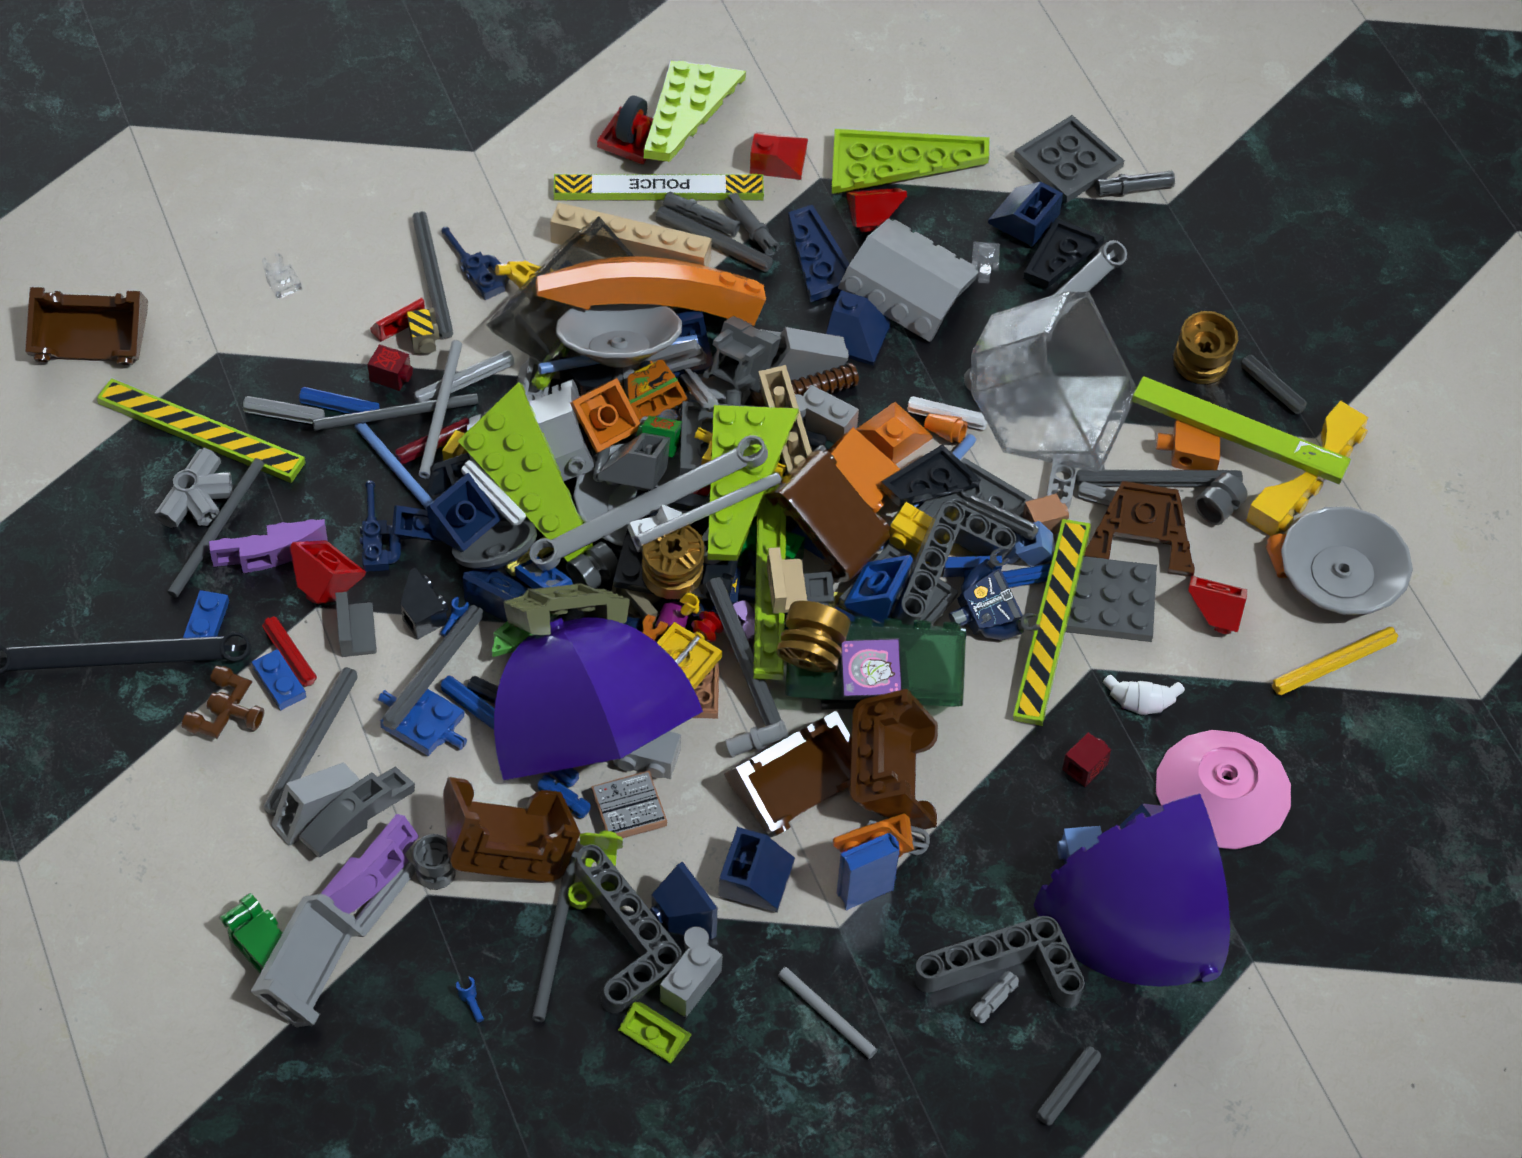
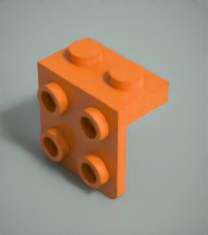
(898, 826)

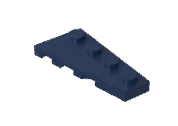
(818, 253)

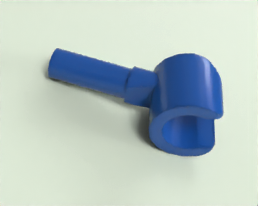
(456, 614)
(469, 996)

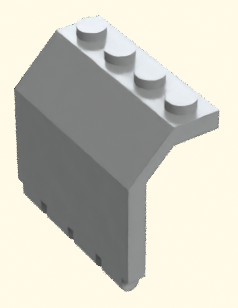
(908, 277)

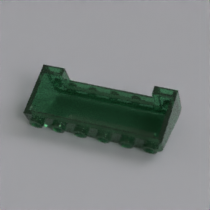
(929, 662)

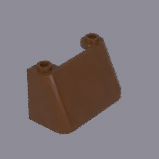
(85, 326)
(831, 514)
(883, 756)
(795, 773)
(508, 839)

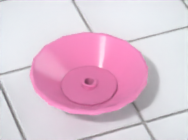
(1239, 809)

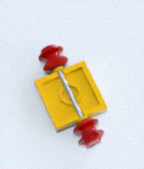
(693, 650)

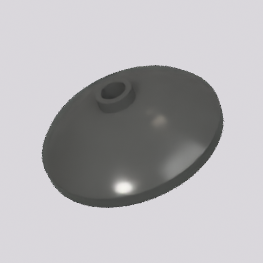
(498, 546)

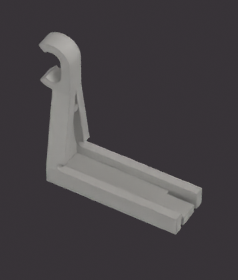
(676, 358)

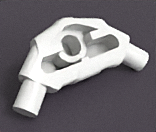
(1143, 696)

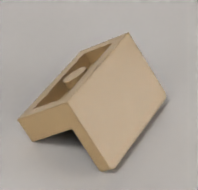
(785, 581)

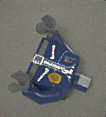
(989, 603)

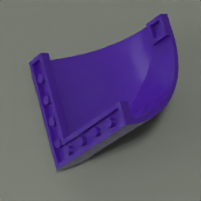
(586, 697)

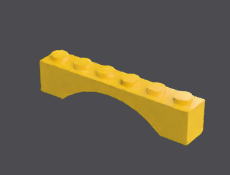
(1279, 503)

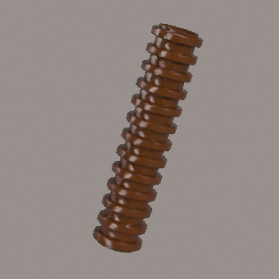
(827, 381)

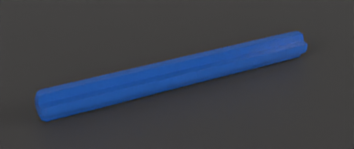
(485, 713)

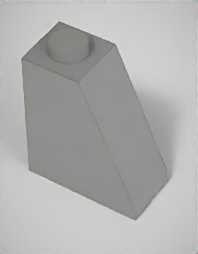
(809, 352)
(307, 797)

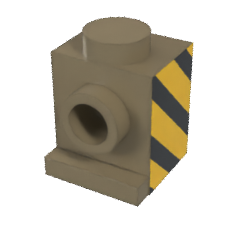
(423, 330)

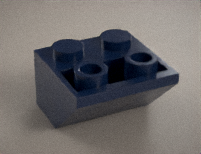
(1028, 212)
(755, 870)

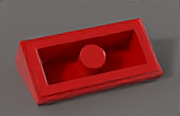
(396, 321)

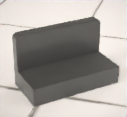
(355, 627)

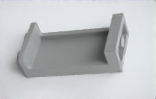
(305, 959)

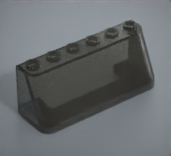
(532, 320)

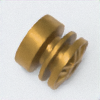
(1205, 347)
(674, 563)
(813, 636)

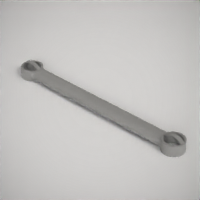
(1086, 277)
(648, 502)

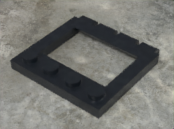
(629, 566)

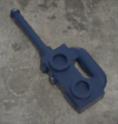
(476, 268)
(373, 532)

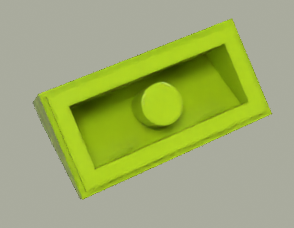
(654, 1031)

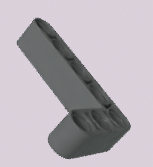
(936, 554)
(630, 927)
(1006, 956)

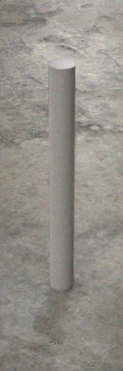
(827, 1012)

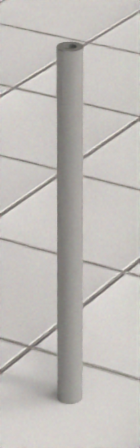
(440, 409)
(707, 509)

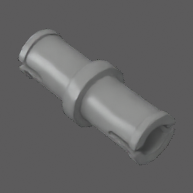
(757, 738)

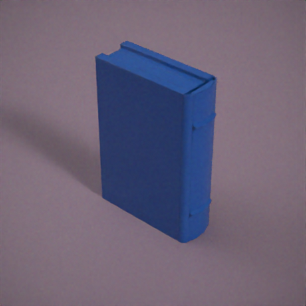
(868, 870)

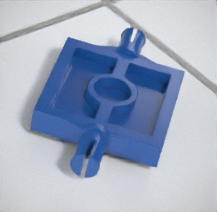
(428, 722)

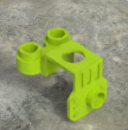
(609, 843)

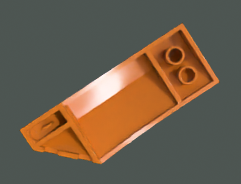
(655, 283)

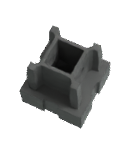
(742, 353)

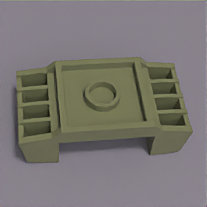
(534, 607)

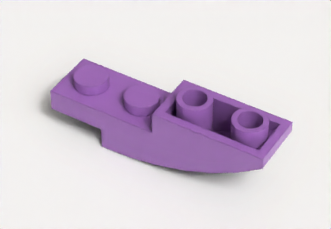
(267, 550)
(378, 865)

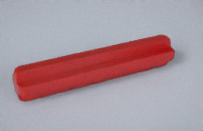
(289, 651)

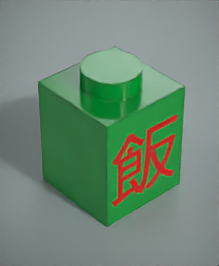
(663, 427)

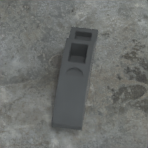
(350, 811)

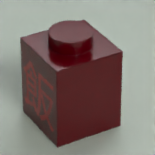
(389, 367)
(1086, 759)

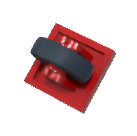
(628, 130)

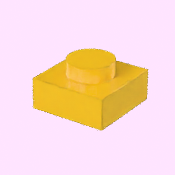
(453, 447)

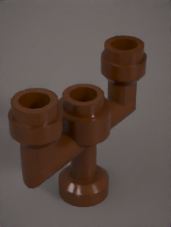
(224, 705)

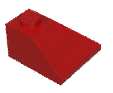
(778, 155)
(873, 206)
(323, 570)
(1219, 603)

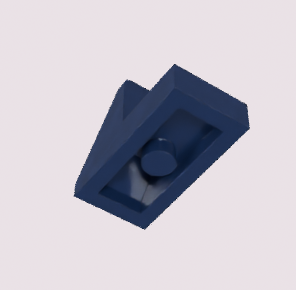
(411, 524)

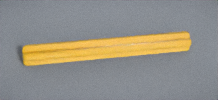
(1334, 660)

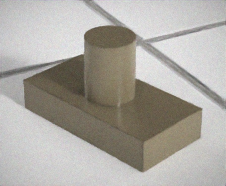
(639, 604)

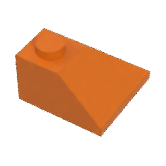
(606, 415)
(895, 433)

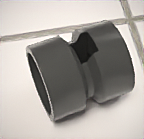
(1221, 499)
(597, 565)
(432, 862)

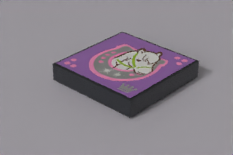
(870, 668)

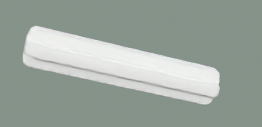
(924, 407)
(494, 493)

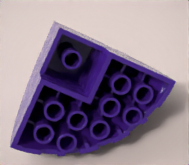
(1146, 899)

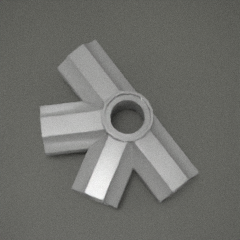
(198, 498)

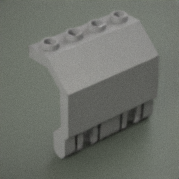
(560, 428)

